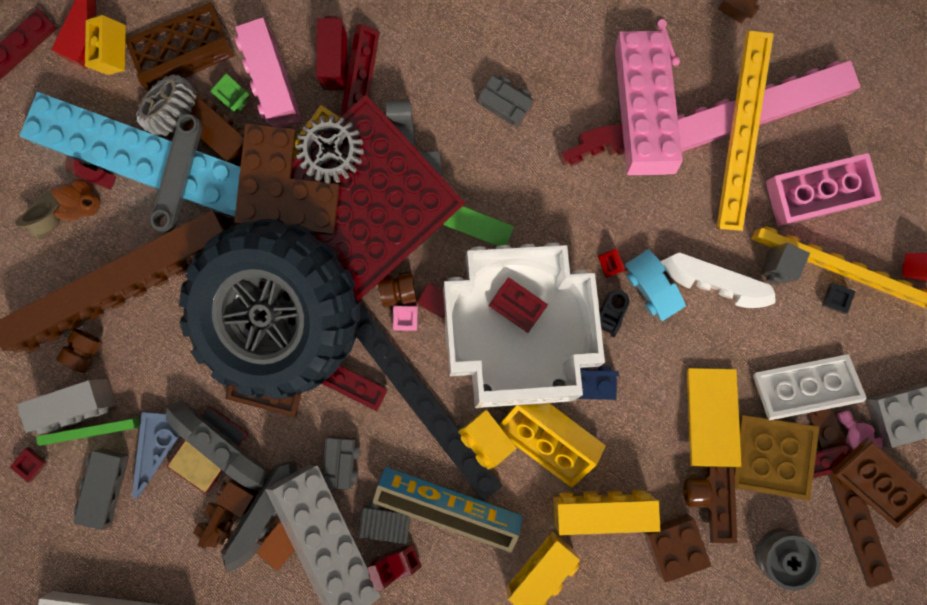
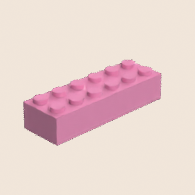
(647, 103)

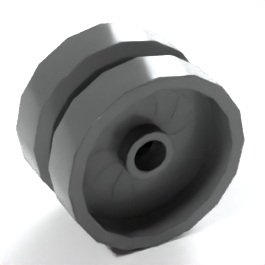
(788, 559)

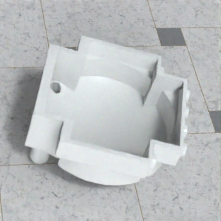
(501, 357)

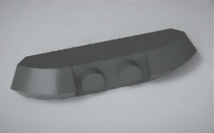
(215, 445)
(242, 542)

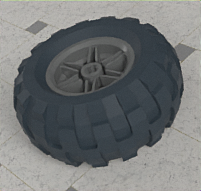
(228, 317)

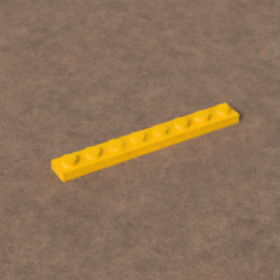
(744, 130)
(855, 271)

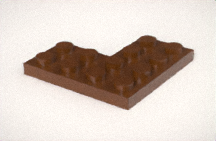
(267, 185)

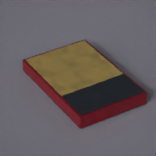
(196, 467)

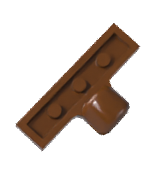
(718, 495)

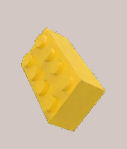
(606, 513)

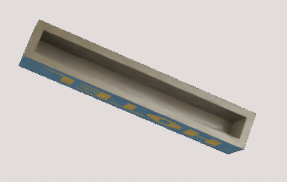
(448, 509)

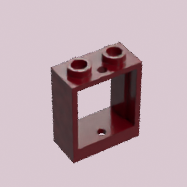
(331, 53)

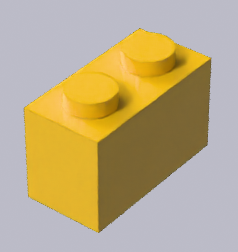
(105, 45)
(486, 440)

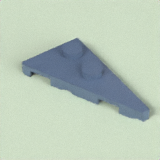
(154, 444)

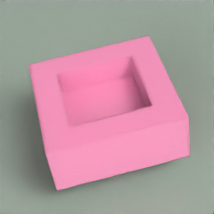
(405, 318)

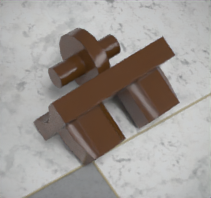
(217, 529)

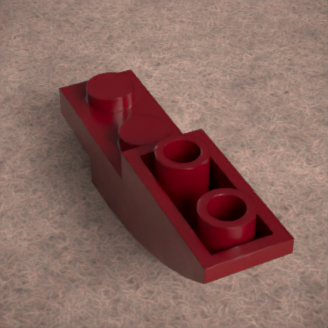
(594, 143)

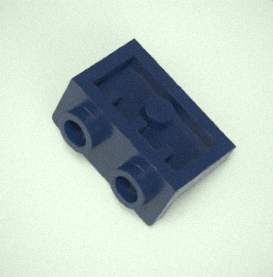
(599, 383)

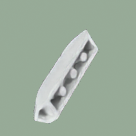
(747, 291)

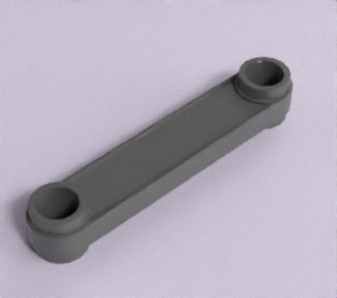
(176, 173)

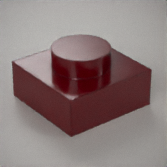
(28, 464)

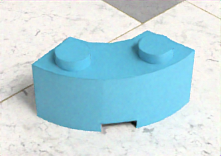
(648, 276)

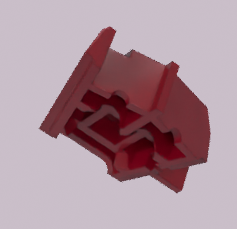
(89, 173)

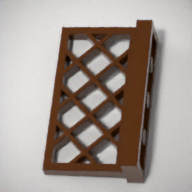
(185, 62)

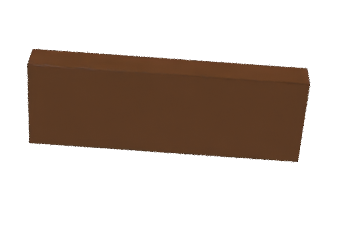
(285, 406)

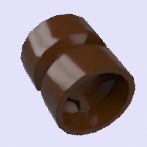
(397, 289)
(79, 351)

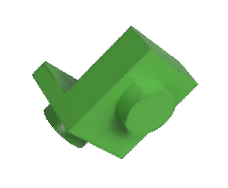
(230, 93)

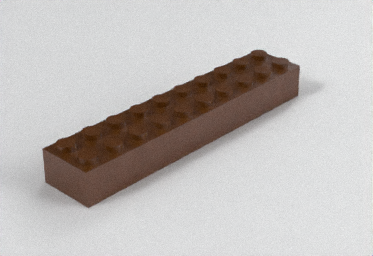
(108, 286)

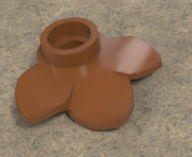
(72, 200)

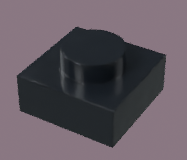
(838, 298)

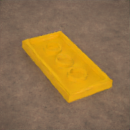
(713, 417)

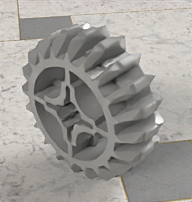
(165, 105)
(337, 140)

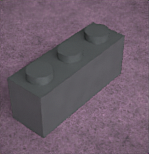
(100, 489)

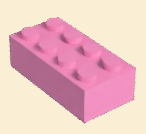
(268, 74)
(823, 189)

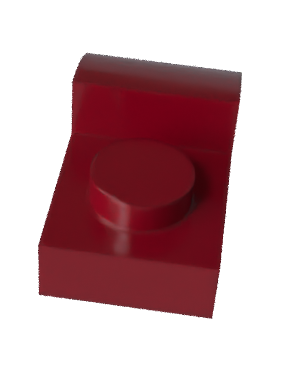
(393, 566)

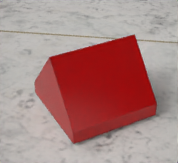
(611, 263)

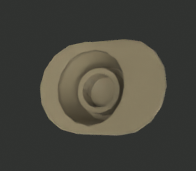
(40, 217)

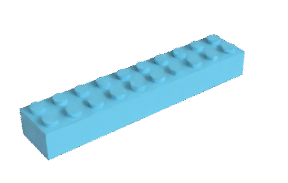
(127, 151)

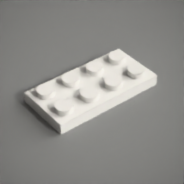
(809, 387)

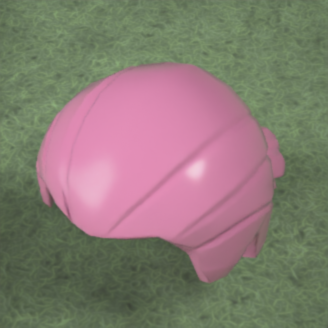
(857, 431)

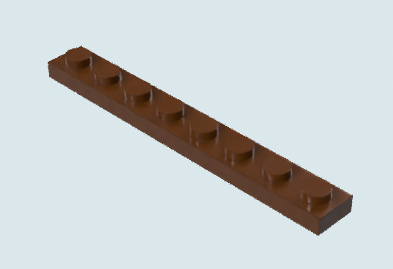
(853, 507)

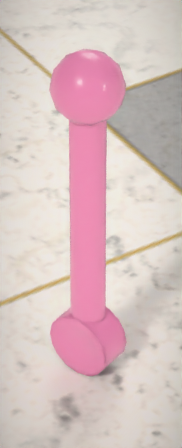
(661, 25)

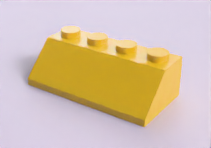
(553, 440)

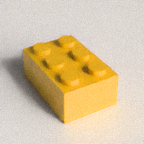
(543, 572)

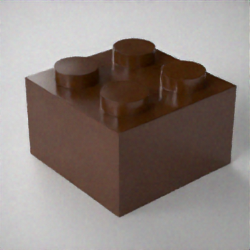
(677, 548)

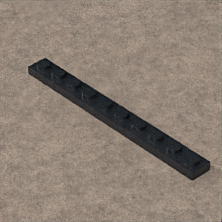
(424, 404)

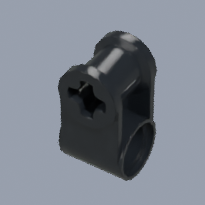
(611, 314)

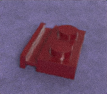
(518, 305)

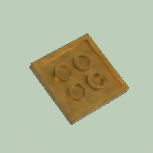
(777, 457)

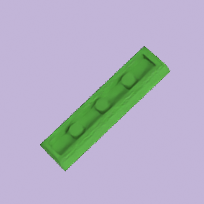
(88, 431)

